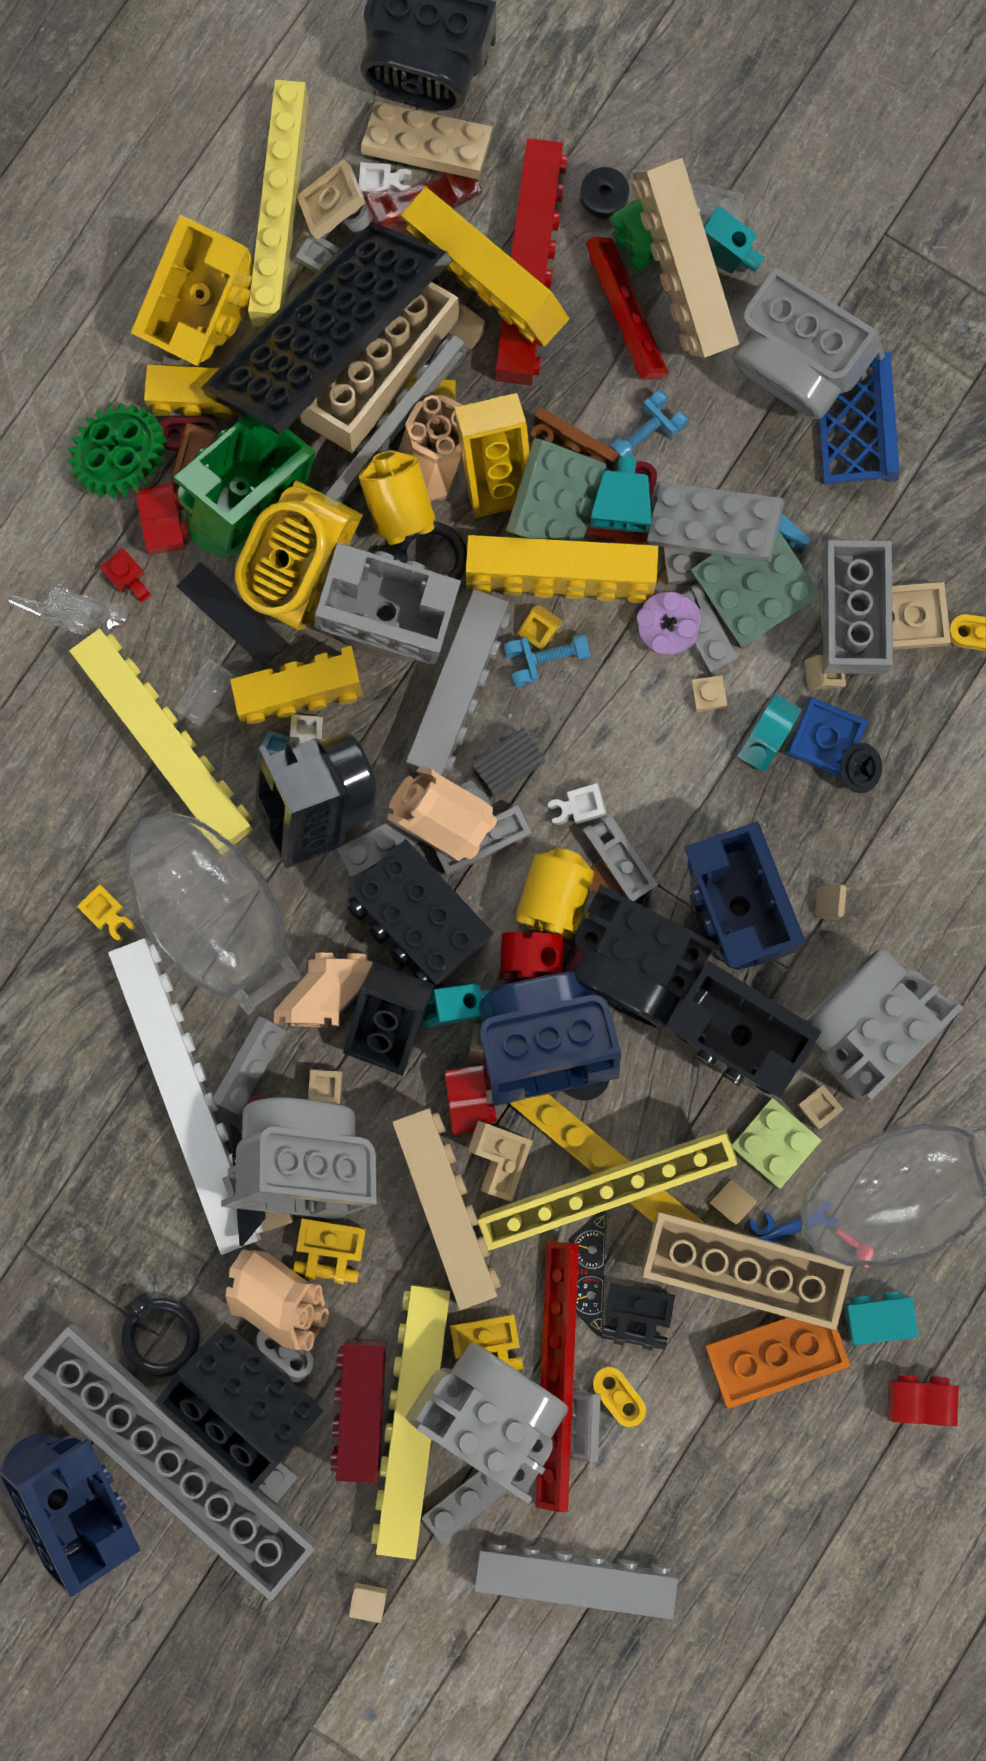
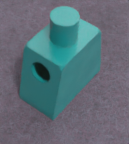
(731, 242)
(623, 499)
(453, 1005)

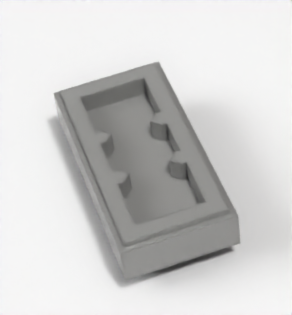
(585, 1426)

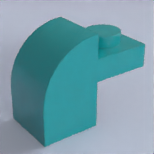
(769, 733)

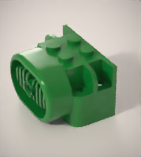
(237, 481)

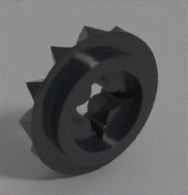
(870, 767)

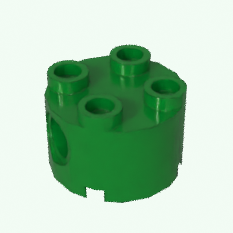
(632, 234)

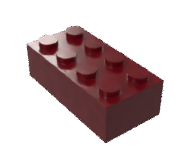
(361, 1410)

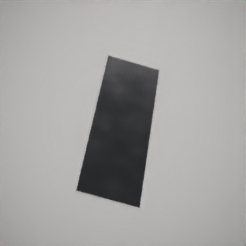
(231, 614)

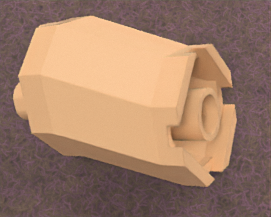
(434, 439)
(441, 814)
(324, 991)
(276, 1300)

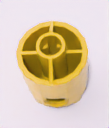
(397, 496)
(555, 892)

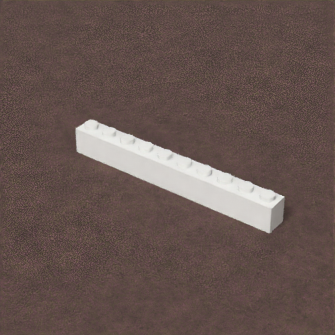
(180, 1084)

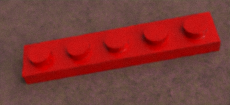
(626, 308)

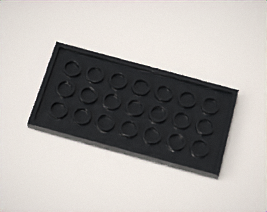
(325, 326)

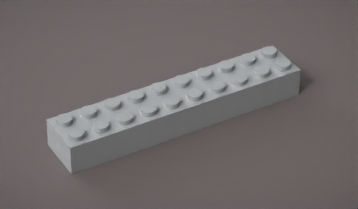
(170, 1462)

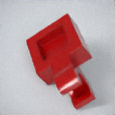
(125, 574)

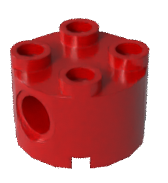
(530, 955)

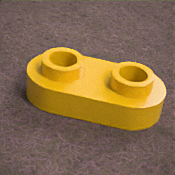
(976, 632)
(618, 1396)

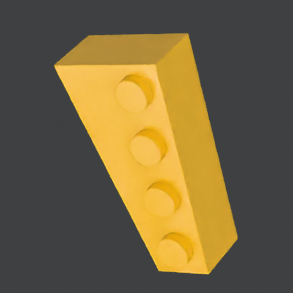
(297, 687)

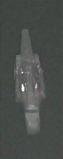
(76, 612)

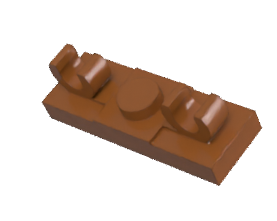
(572, 438)

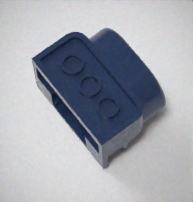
(741, 871)
(546, 1038)
(81, 1523)

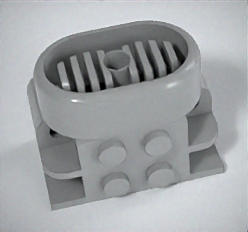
(804, 345)
(367, 583)
(878, 1023)
(302, 1160)
(490, 1418)

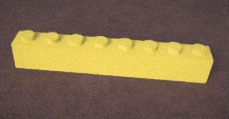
(278, 200)
(159, 737)
(607, 1189)
(409, 1449)

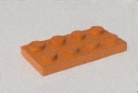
(774, 1359)

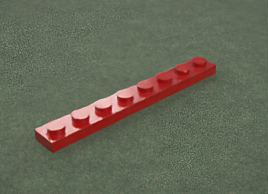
(558, 1367)

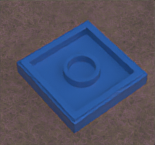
(824, 734)

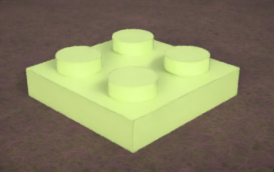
(775, 1143)

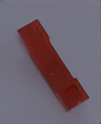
(450, 188)

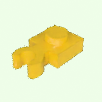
(103, 910)

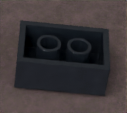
(388, 1018)

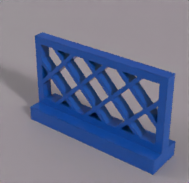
(884, 425)

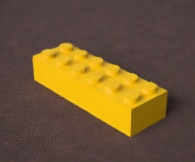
(486, 268)
(561, 568)

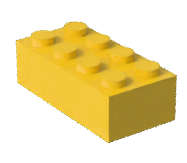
(493, 452)

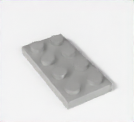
(715, 521)

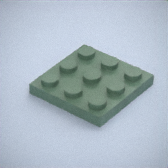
(555, 494)
(756, 593)

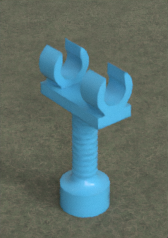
(658, 420)
(577, 647)

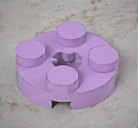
(651, 623)

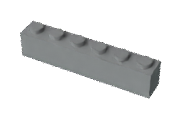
(459, 682)
(576, 1581)

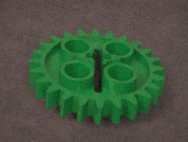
(117, 451)

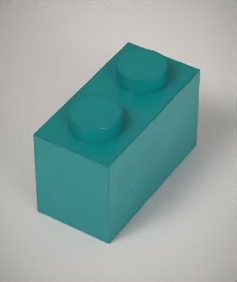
(880, 1319)

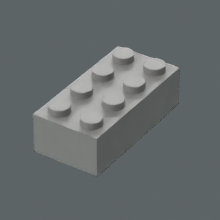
(857, 607)

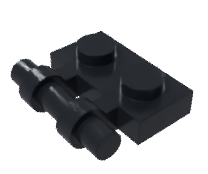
(640, 1306)

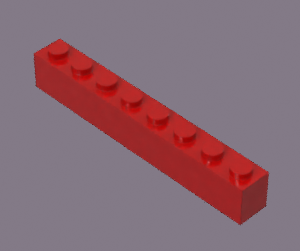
(533, 248)

